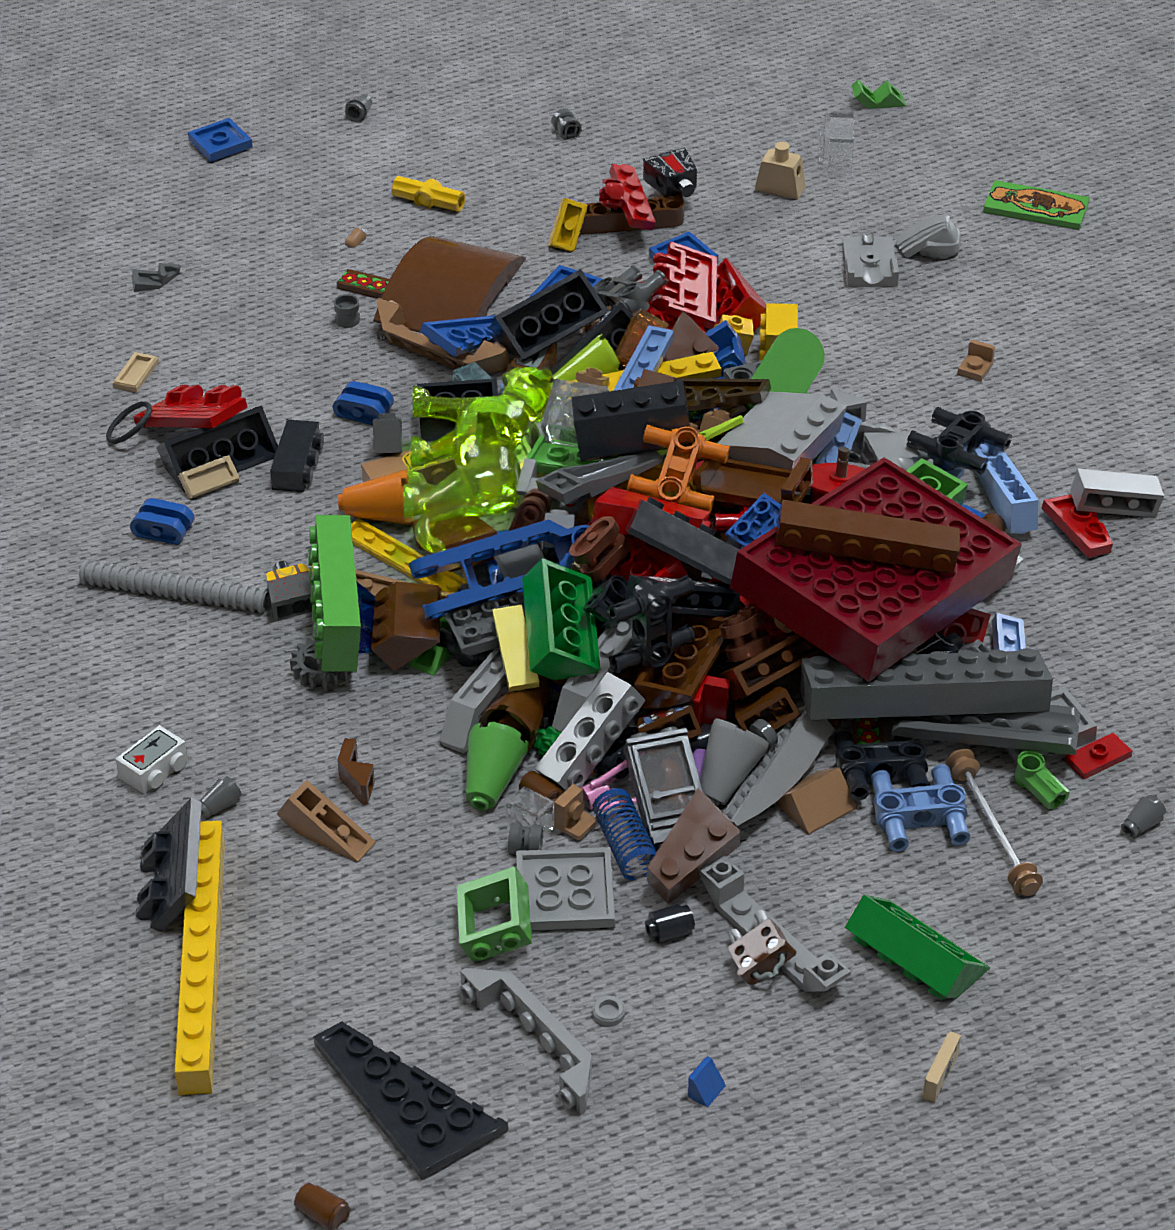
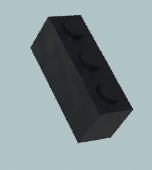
(296, 455)

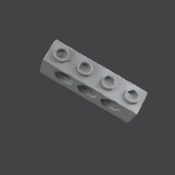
(590, 732)

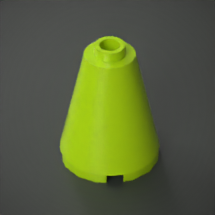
(595, 355)

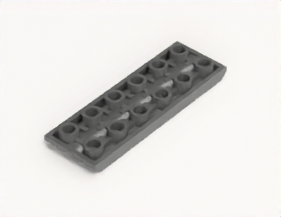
(475, 625)
(1036, 731)

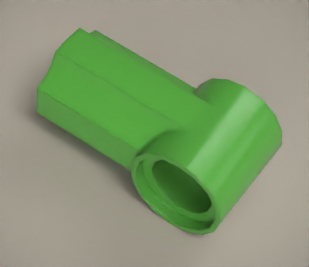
(1034, 776)

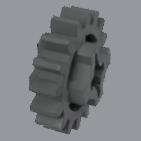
(309, 669)

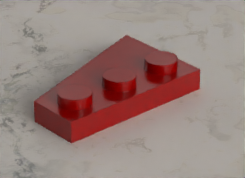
(1080, 526)

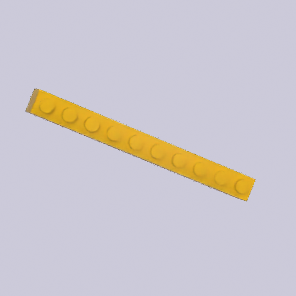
(201, 968)

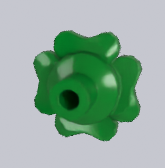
(545, 740)

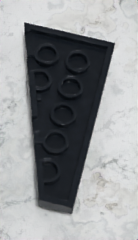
(409, 1105)

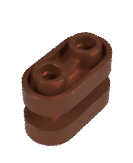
(531, 509)
(599, 548)
(745, 623)

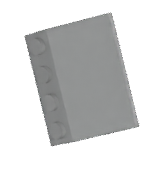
(785, 429)

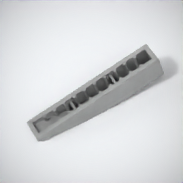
(780, 766)

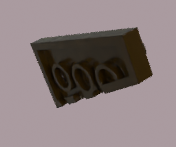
(724, 392)

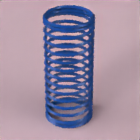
(623, 811)

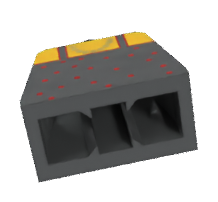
(289, 590)

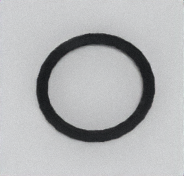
(122, 415)

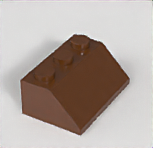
(400, 623)

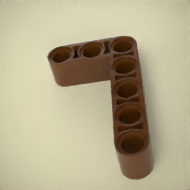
(666, 211)

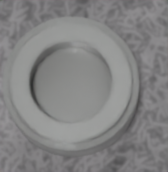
(608, 1011)

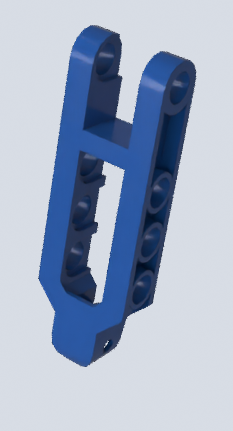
(486, 548)

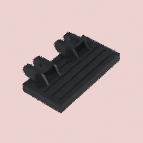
(174, 859)

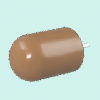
(356, 237)

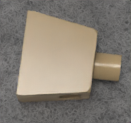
(781, 173)

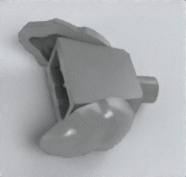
(883, 441)

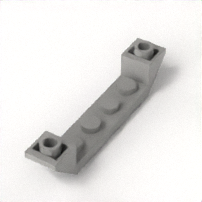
(579, 688)
(471, 701)
(726, 889)
(491, 985)

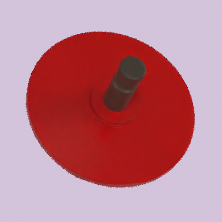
(831, 475)

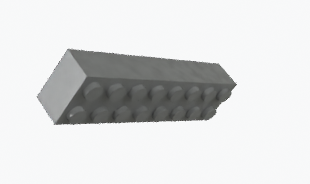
(929, 685)

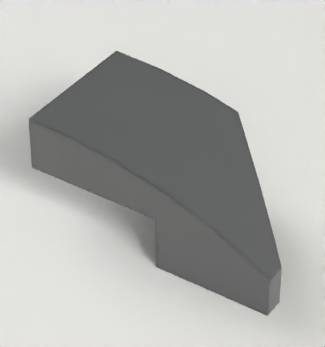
(151, 280)

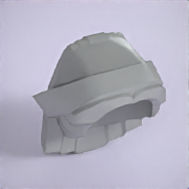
(931, 237)

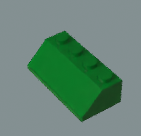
(558, 629)
(915, 947)

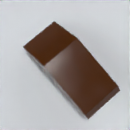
(355, 775)

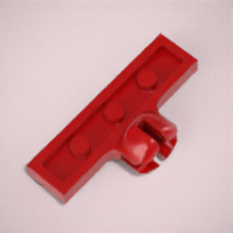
(627, 192)

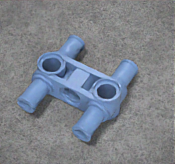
(920, 806)

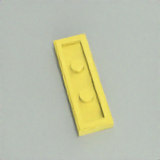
(513, 645)

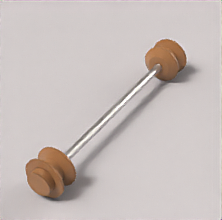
(1023, 875)

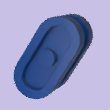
(362, 402)
(162, 521)

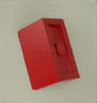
(712, 700)

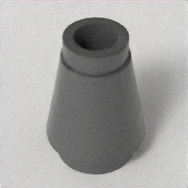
(358, 108)
(220, 797)
(1144, 815)

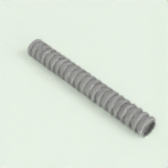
(174, 586)

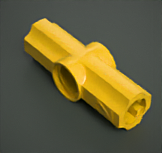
(428, 193)

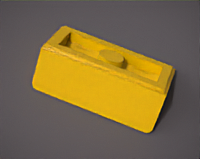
(567, 225)

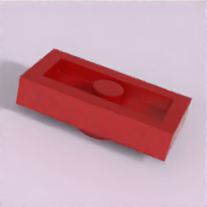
(1098, 756)

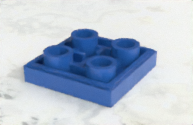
(755, 521)

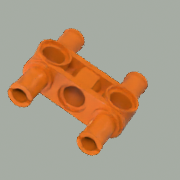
(679, 466)

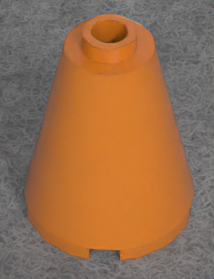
(377, 499)

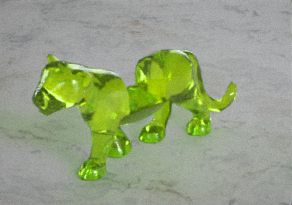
(481, 449)

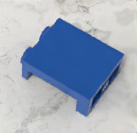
(730, 347)

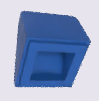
(705, 1082)

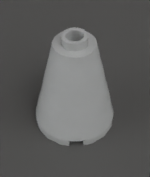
(729, 760)

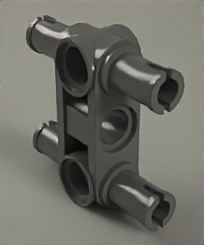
(628, 290)

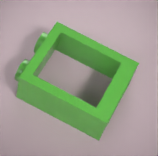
(486, 893)

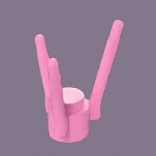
(600, 785)

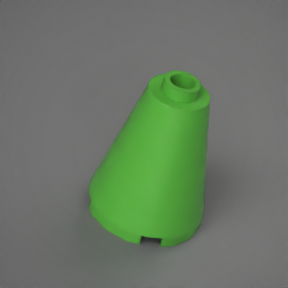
(491, 762)

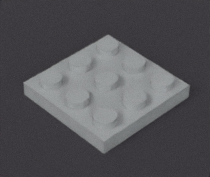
(568, 887)

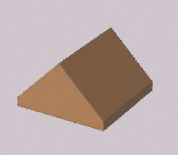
(818, 800)

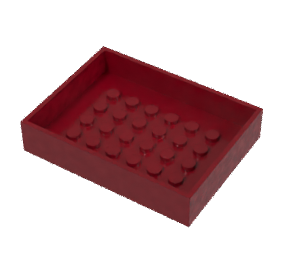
(869, 609)

